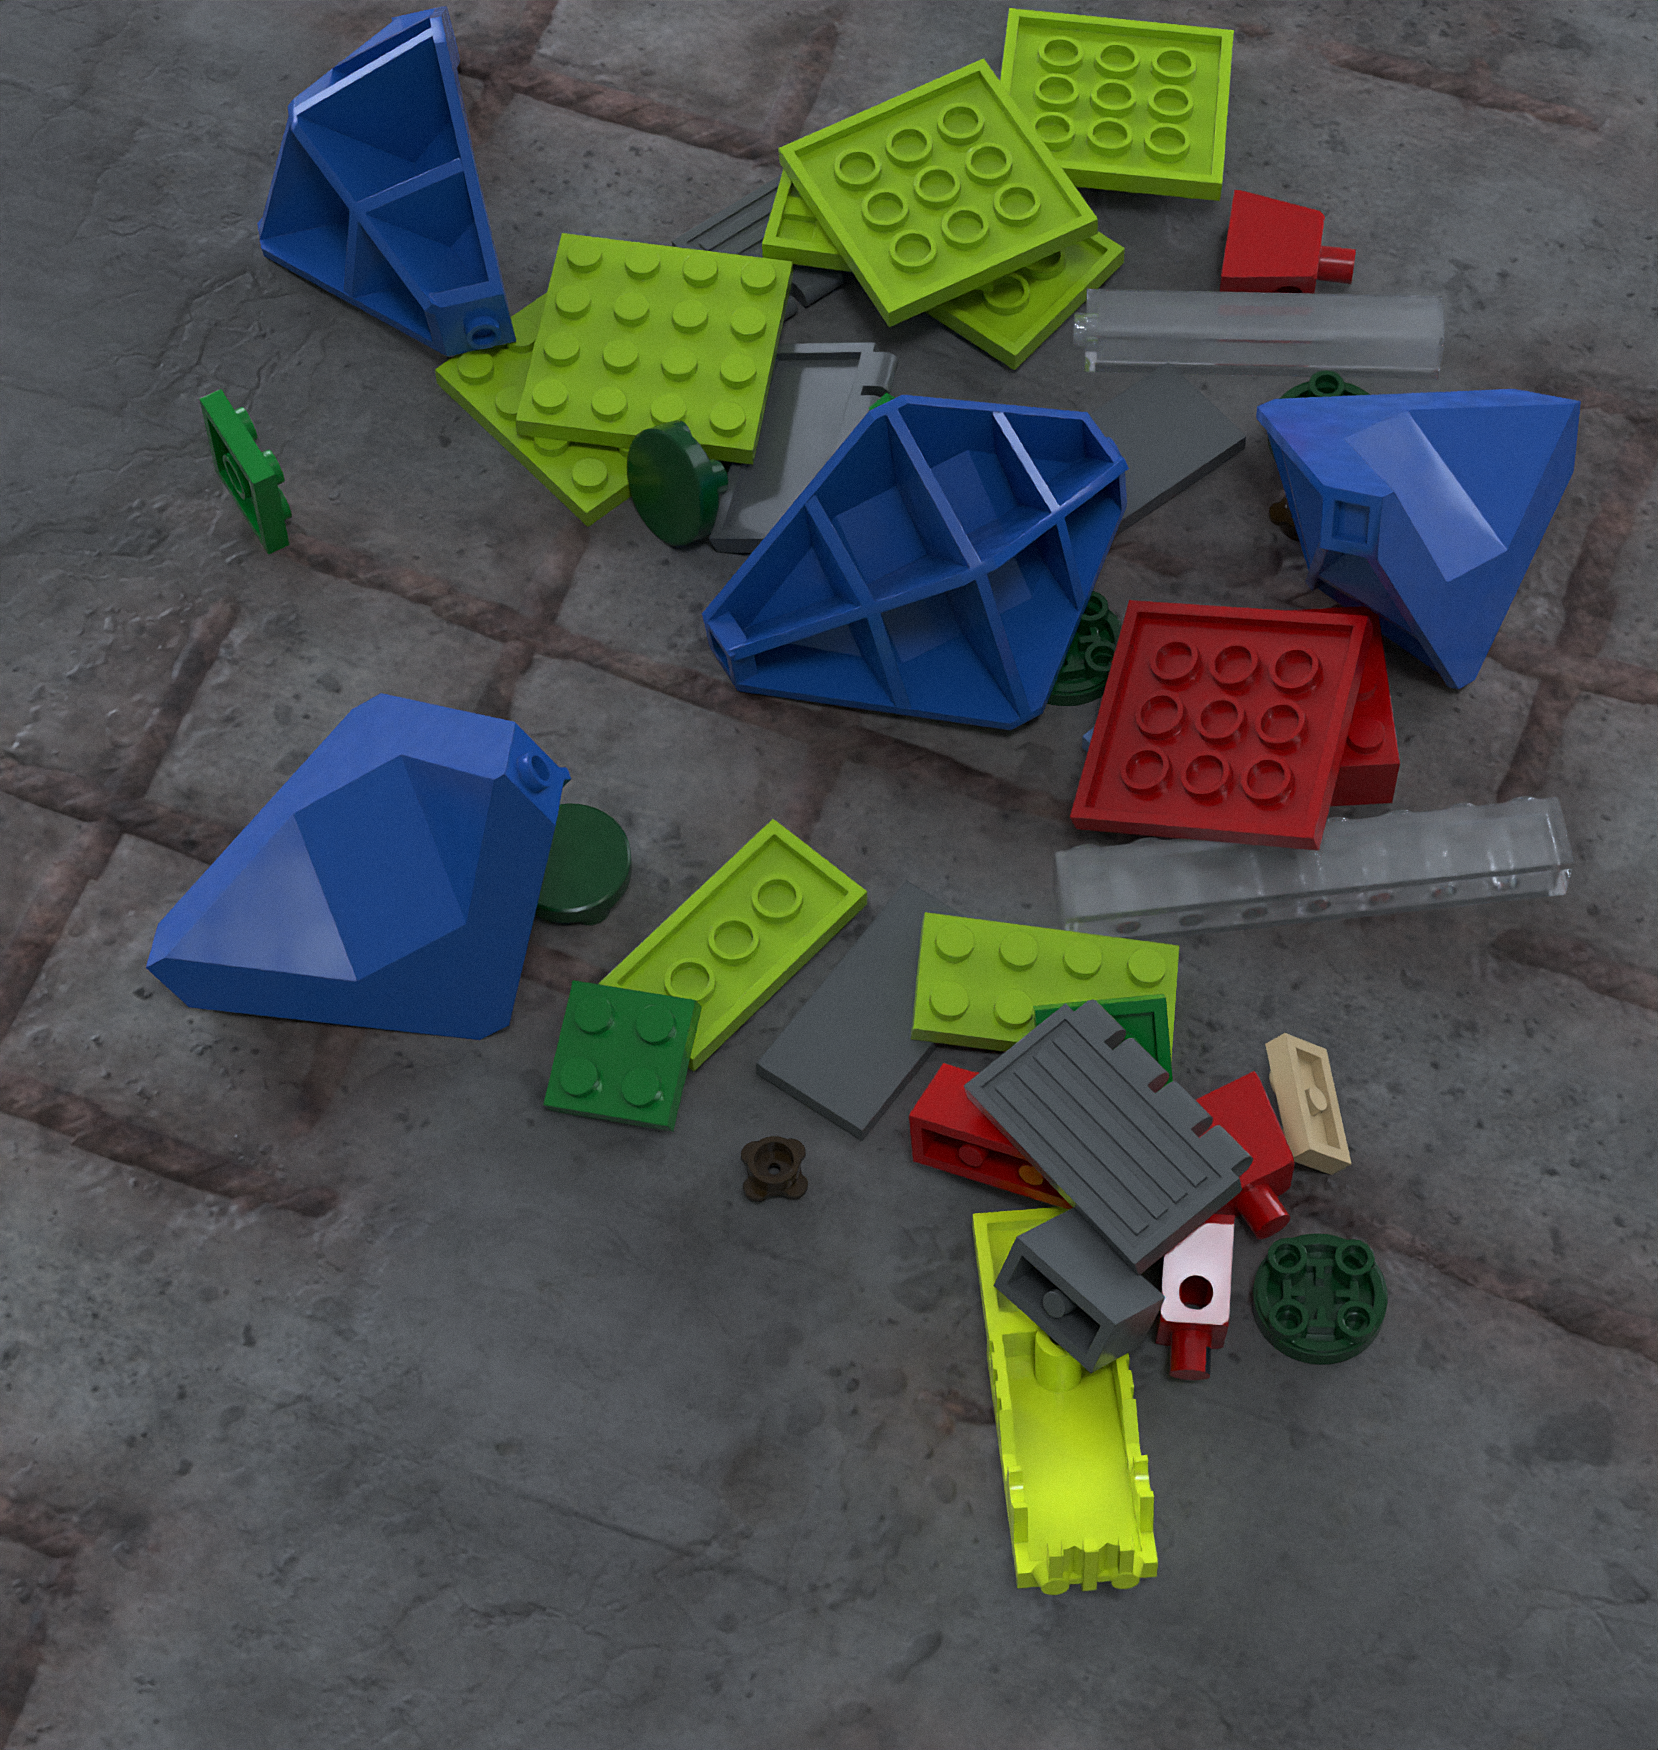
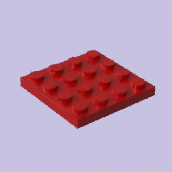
(1223, 724)

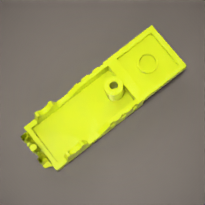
(1064, 1441)

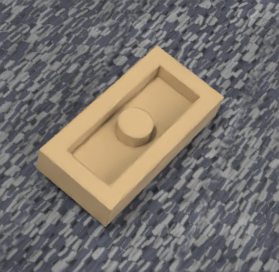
(1308, 1103)

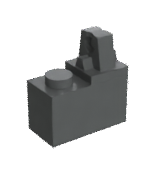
(1079, 1290)

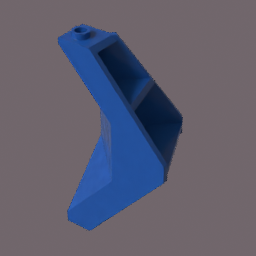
(386, 193)
(1424, 506)
(929, 565)
(378, 880)

